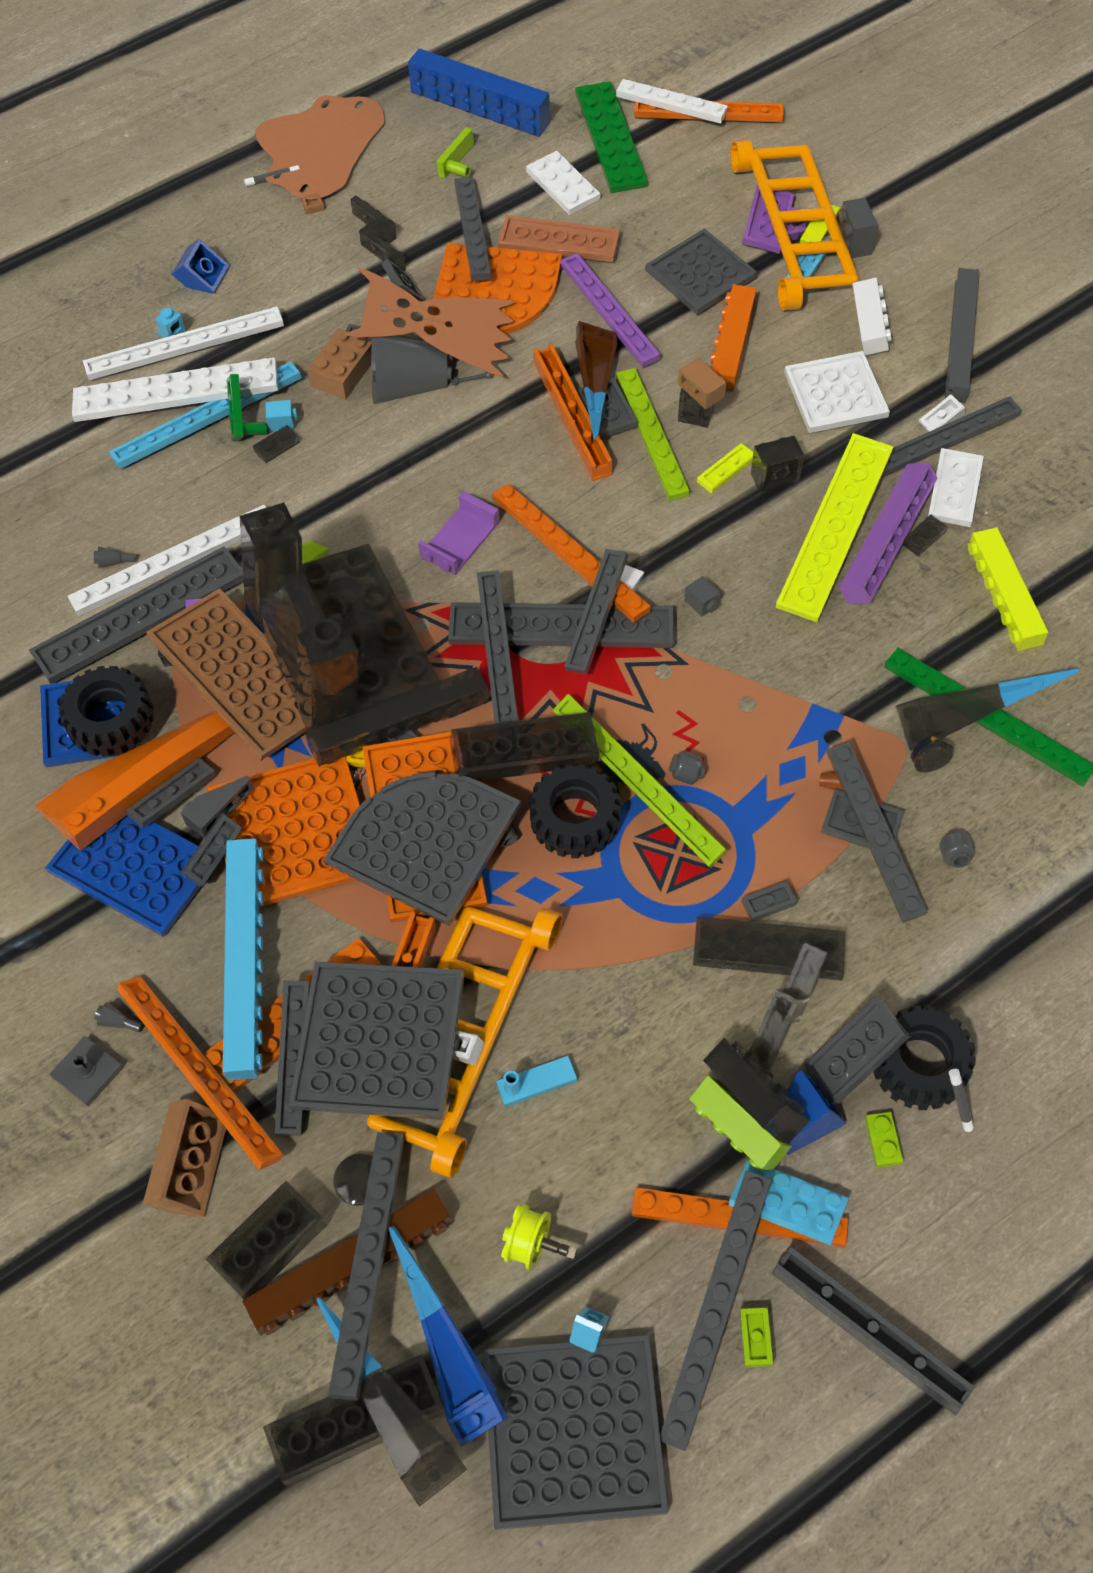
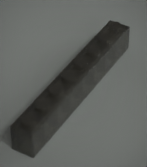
(397, 716)

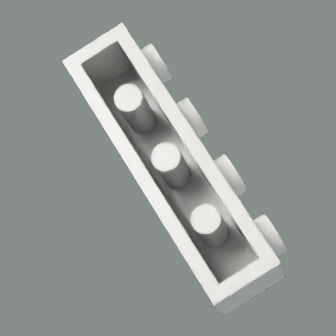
(871, 317)

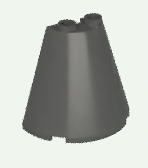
(406, 368)

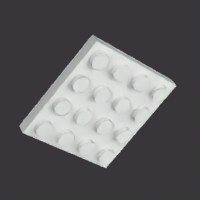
(836, 392)

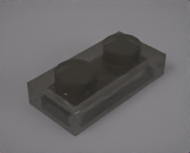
(276, 444)
(924, 535)

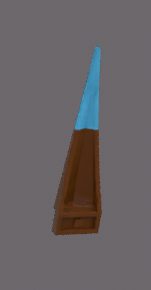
(595, 357)

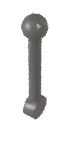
(455, 381)

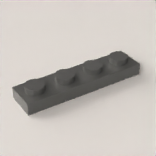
(170, 793)

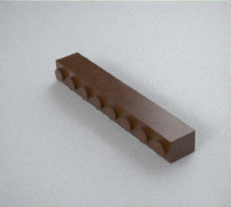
(332, 1270)

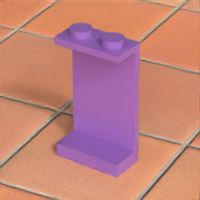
(461, 534)

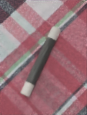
(261, 178)
(961, 1100)

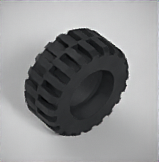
(97, 688)
(575, 784)
(952, 1043)

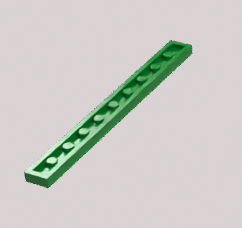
(999, 722)

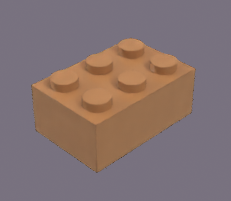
(341, 364)

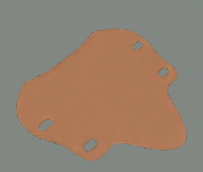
(320, 142)

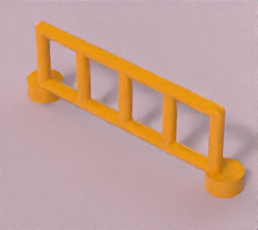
(791, 288)
(447, 1146)

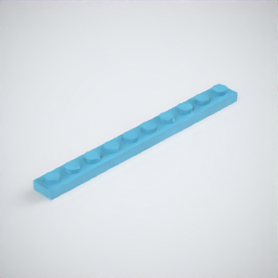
(190, 422)

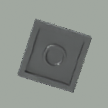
(401, 279)
(86, 1071)

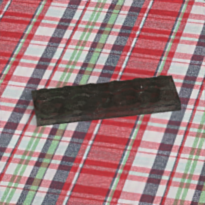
(763, 946)

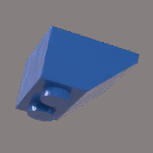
(200, 268)

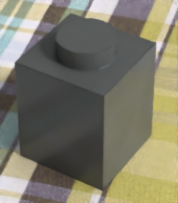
(702, 596)

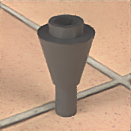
(108, 557)
(111, 1017)

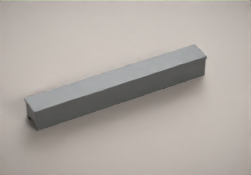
(962, 334)
(874, 1331)

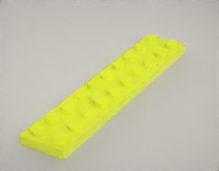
(834, 528)

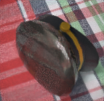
(931, 754)

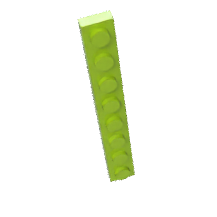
(653, 435)

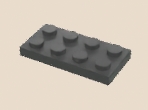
(856, 1051)

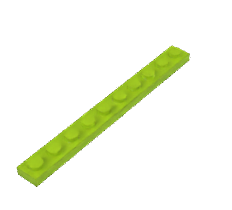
(649, 789)

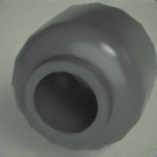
(686, 767)
(956, 849)

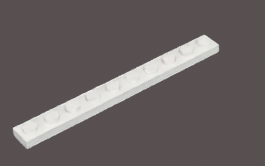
(183, 343)
(156, 566)

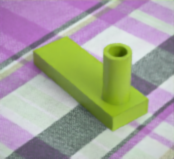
(450, 159)

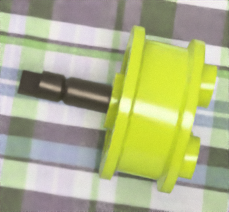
(528, 1238)

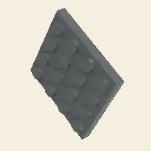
(700, 271)

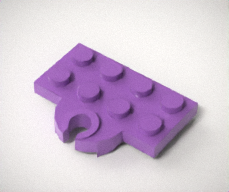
(759, 229)

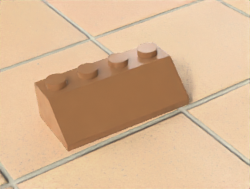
(185, 1160)

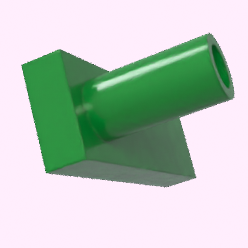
(237, 426)

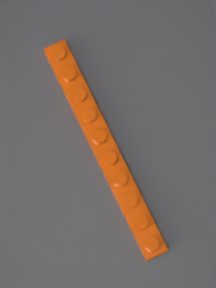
(566, 548)
(200, 1073)

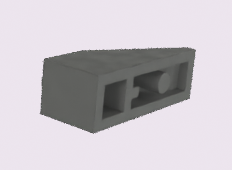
(207, 807)

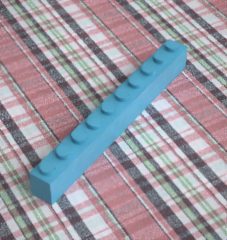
(242, 960)

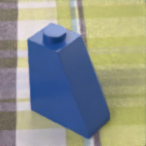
(822, 1114)

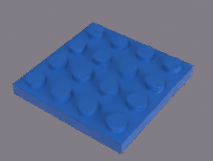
(57, 745)

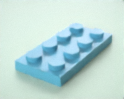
(798, 1205)

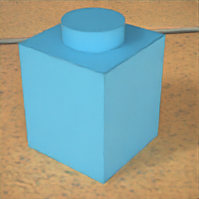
(280, 414)

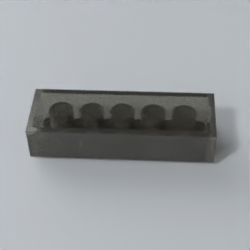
(524, 746)
(341, 1427)

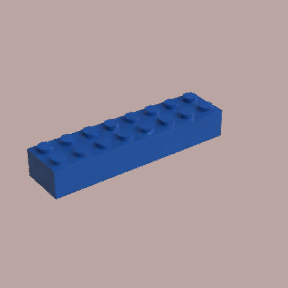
(479, 92)

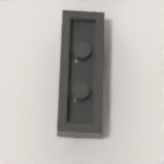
(210, 850)

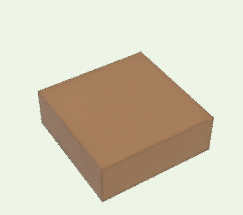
(313, 205)

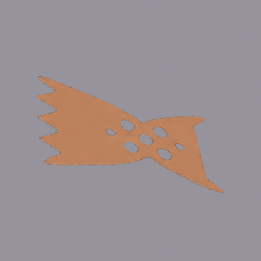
(472, 320)

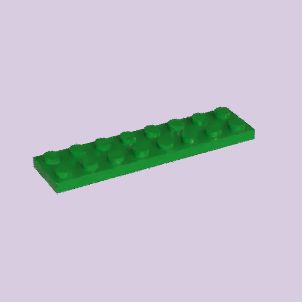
(611, 137)

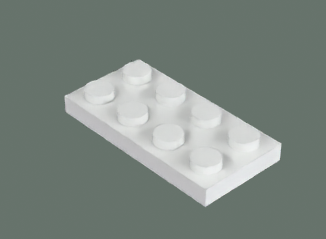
(563, 182)
(956, 487)

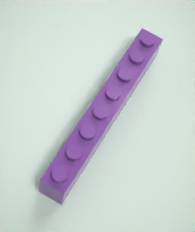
(888, 533)

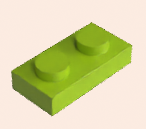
(883, 1140)
(756, 1337)

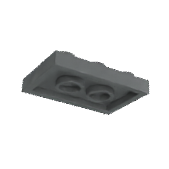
(616, 411)
(842, 824)

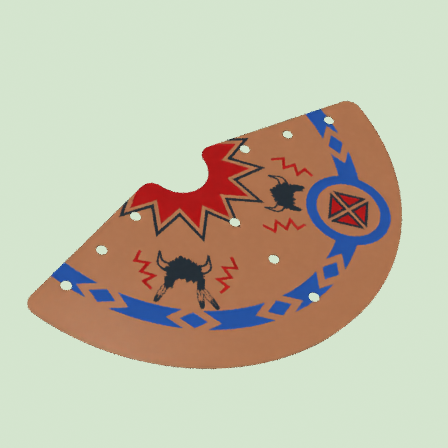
(647, 884)

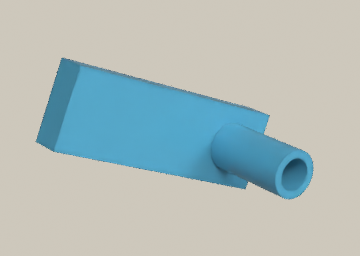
(535, 1081)

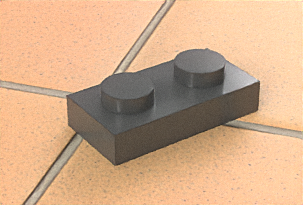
(769, 901)

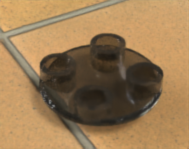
(352, 1178)

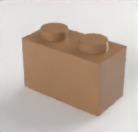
(702, 383)

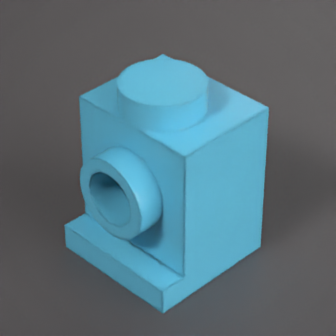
(167, 319)

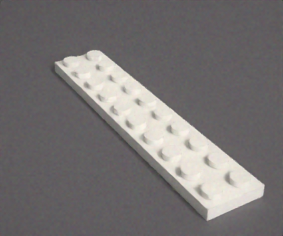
(172, 389)

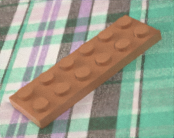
(559, 237)

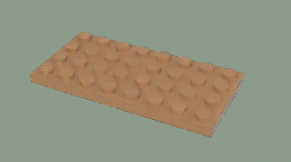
(232, 671)

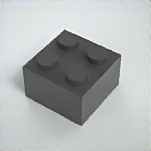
(858, 227)

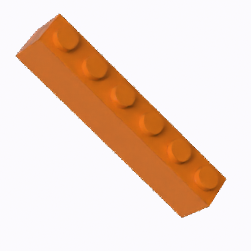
(733, 333)

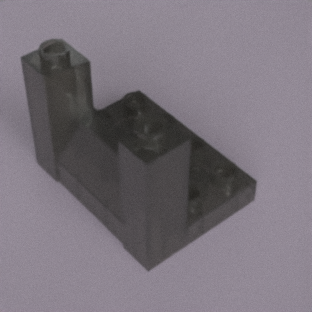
(328, 621)

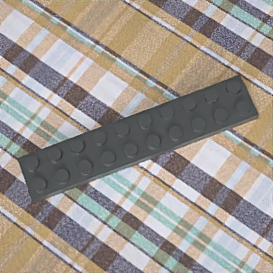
(135, 615)
(558, 625)

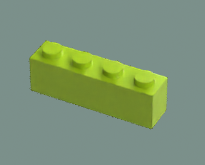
(730, 1118)

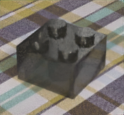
(777, 463)

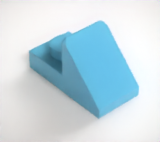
(588, 1329)

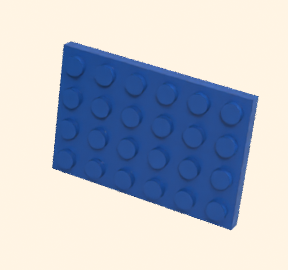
(132, 872)

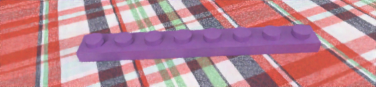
(610, 310)

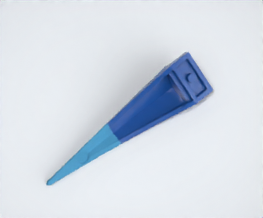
(463, 1383)

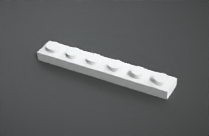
(671, 101)

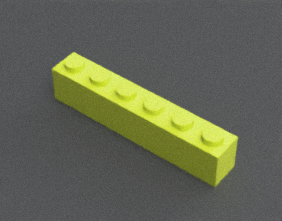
(1007, 589)

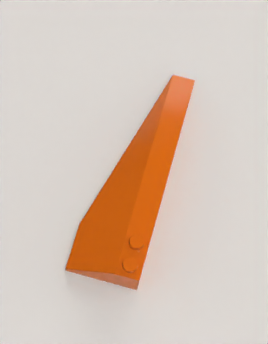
(101, 795)

